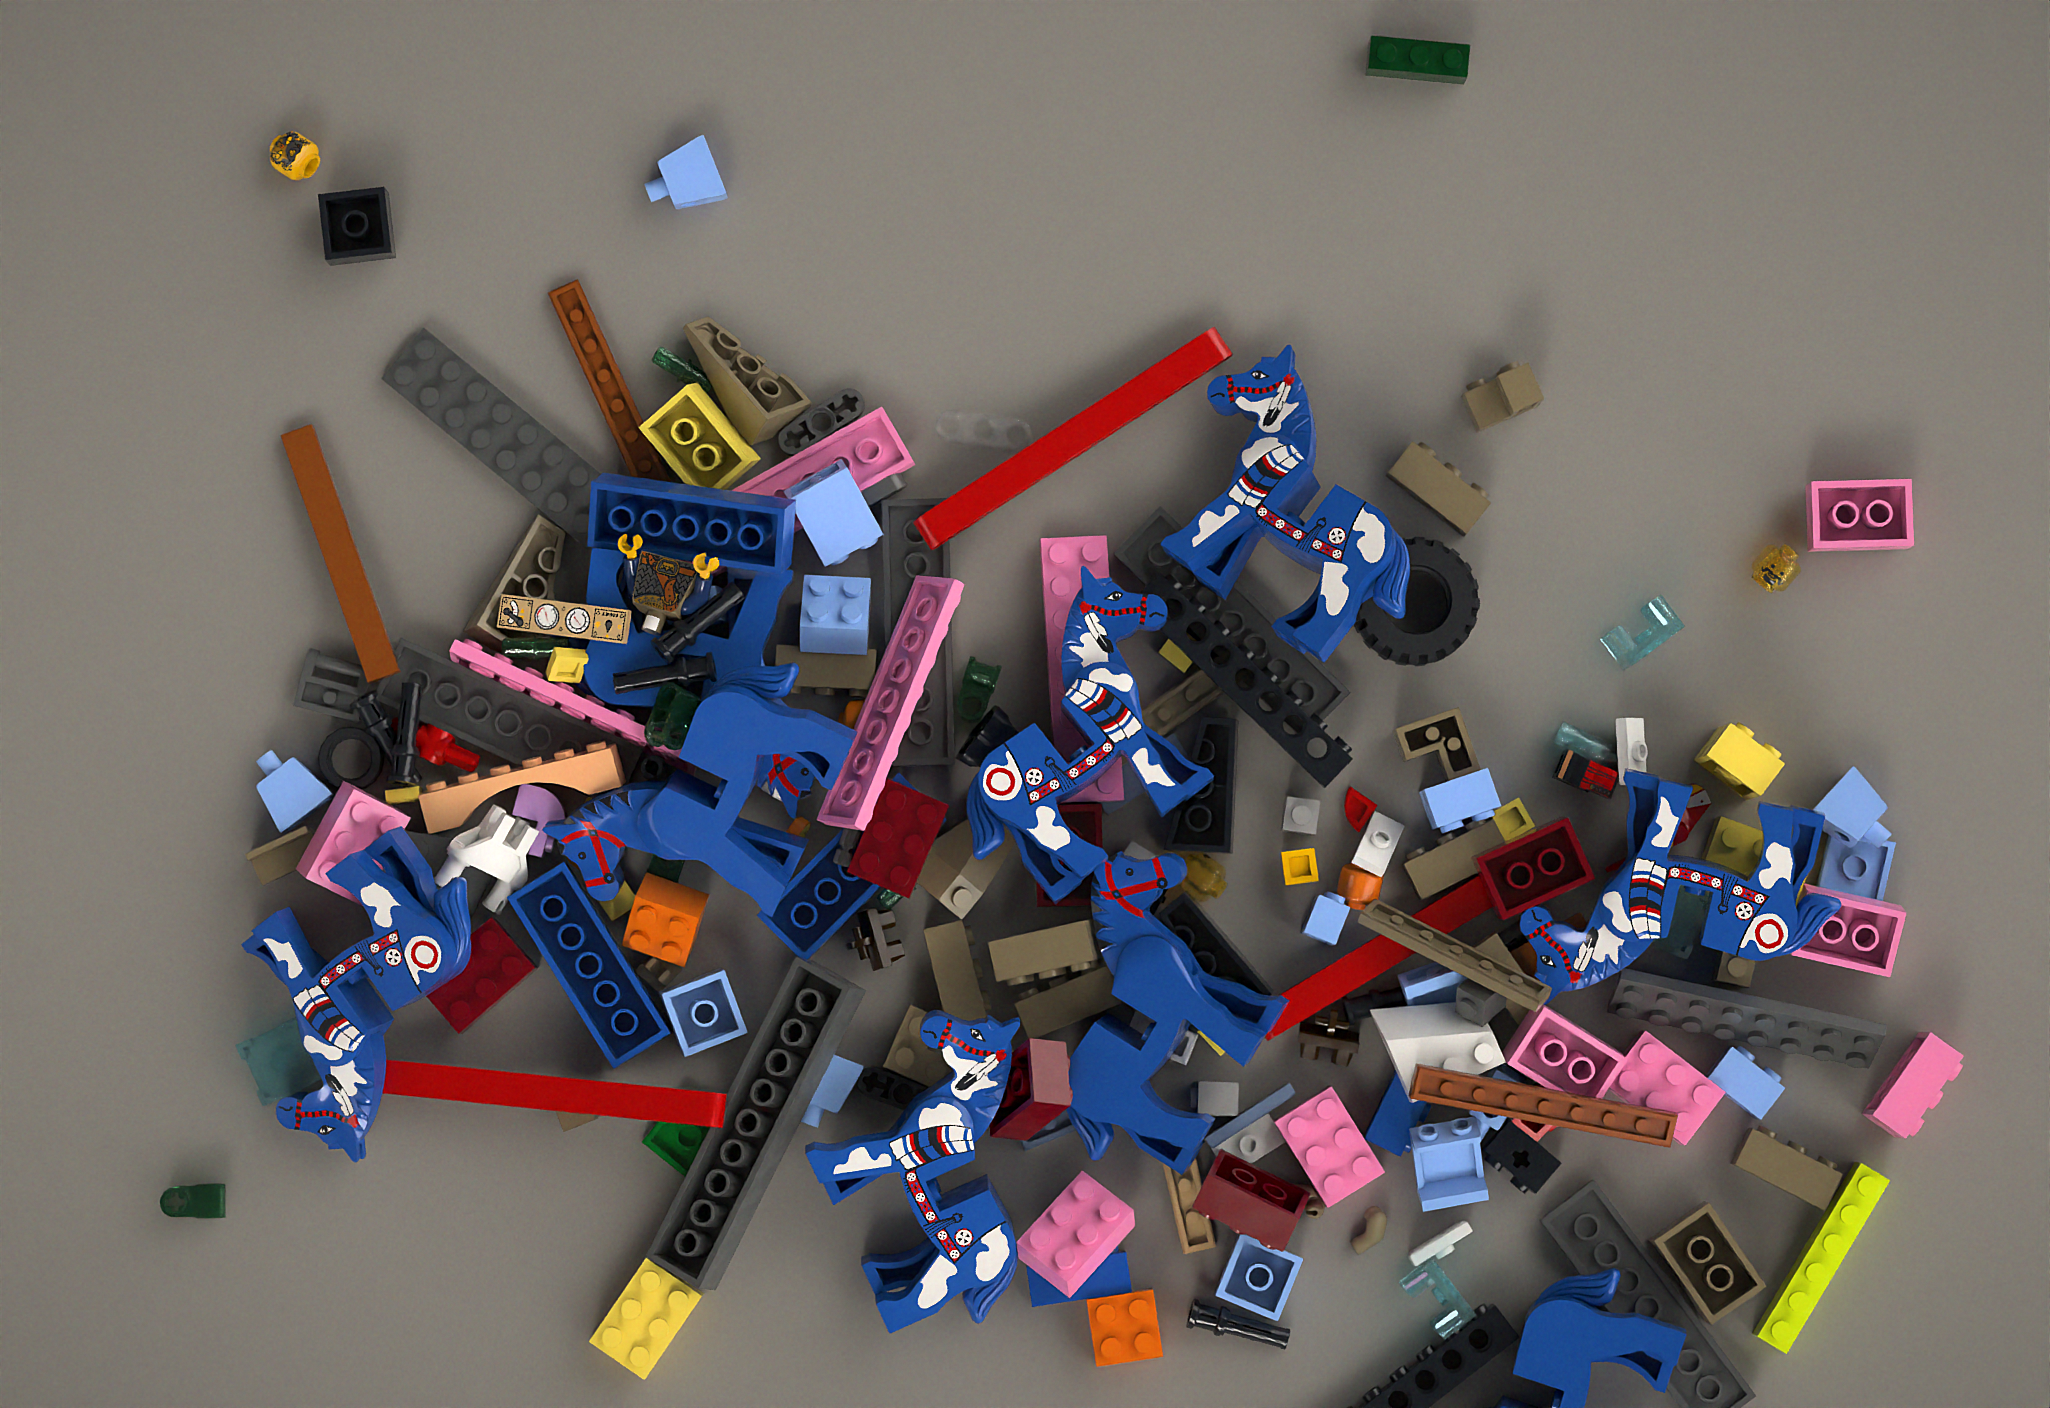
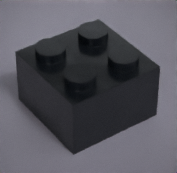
(357, 226)

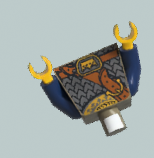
(663, 585)

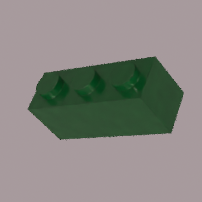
(1417, 60)

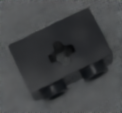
(1539, 1161)

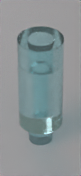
(1585, 744)

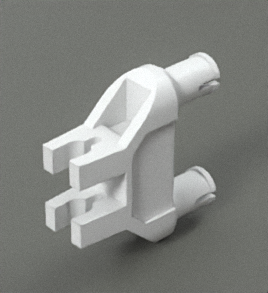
(496, 848)

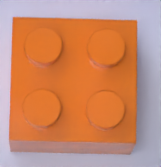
(665, 919)
(1124, 1327)

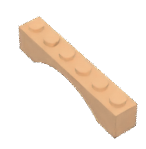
(587, 771)

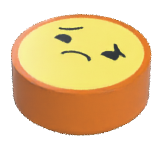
(799, 826)

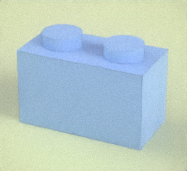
(1326, 918)
(1745, 1082)

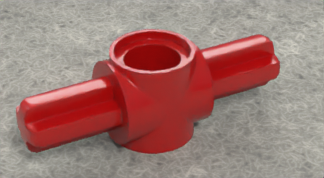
(440, 747)

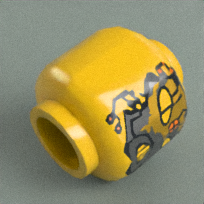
(294, 155)

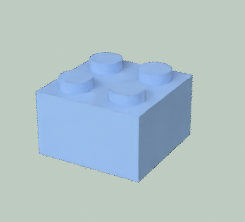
(835, 614)
(1460, 799)
(702, 1012)
(1258, 1277)

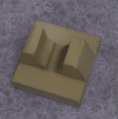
(658, 972)

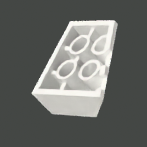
(1435, 1038)

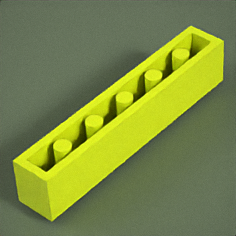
(1821, 1257)

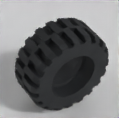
(1453, 628)

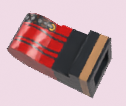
(1586, 774)

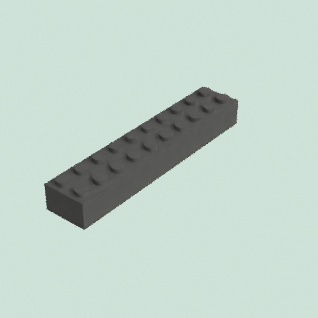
(758, 1124)

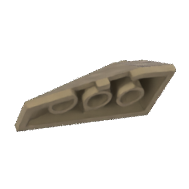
(750, 393)
(526, 573)
(955, 874)

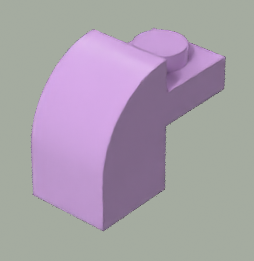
(539, 806)

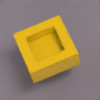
(1299, 866)

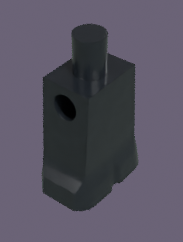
(986, 736)

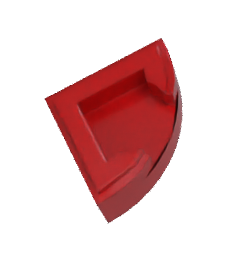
(1357, 808)

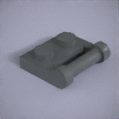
(326, 695)

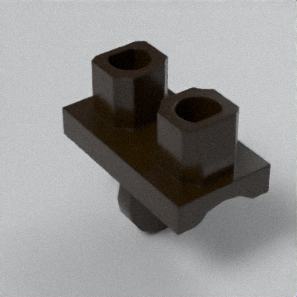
(871, 940)
(1329, 1034)

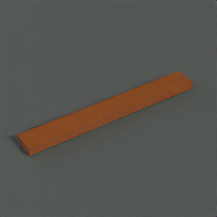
(606, 381)
(340, 553)
(1542, 1105)

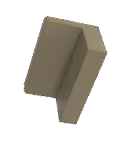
(281, 855)

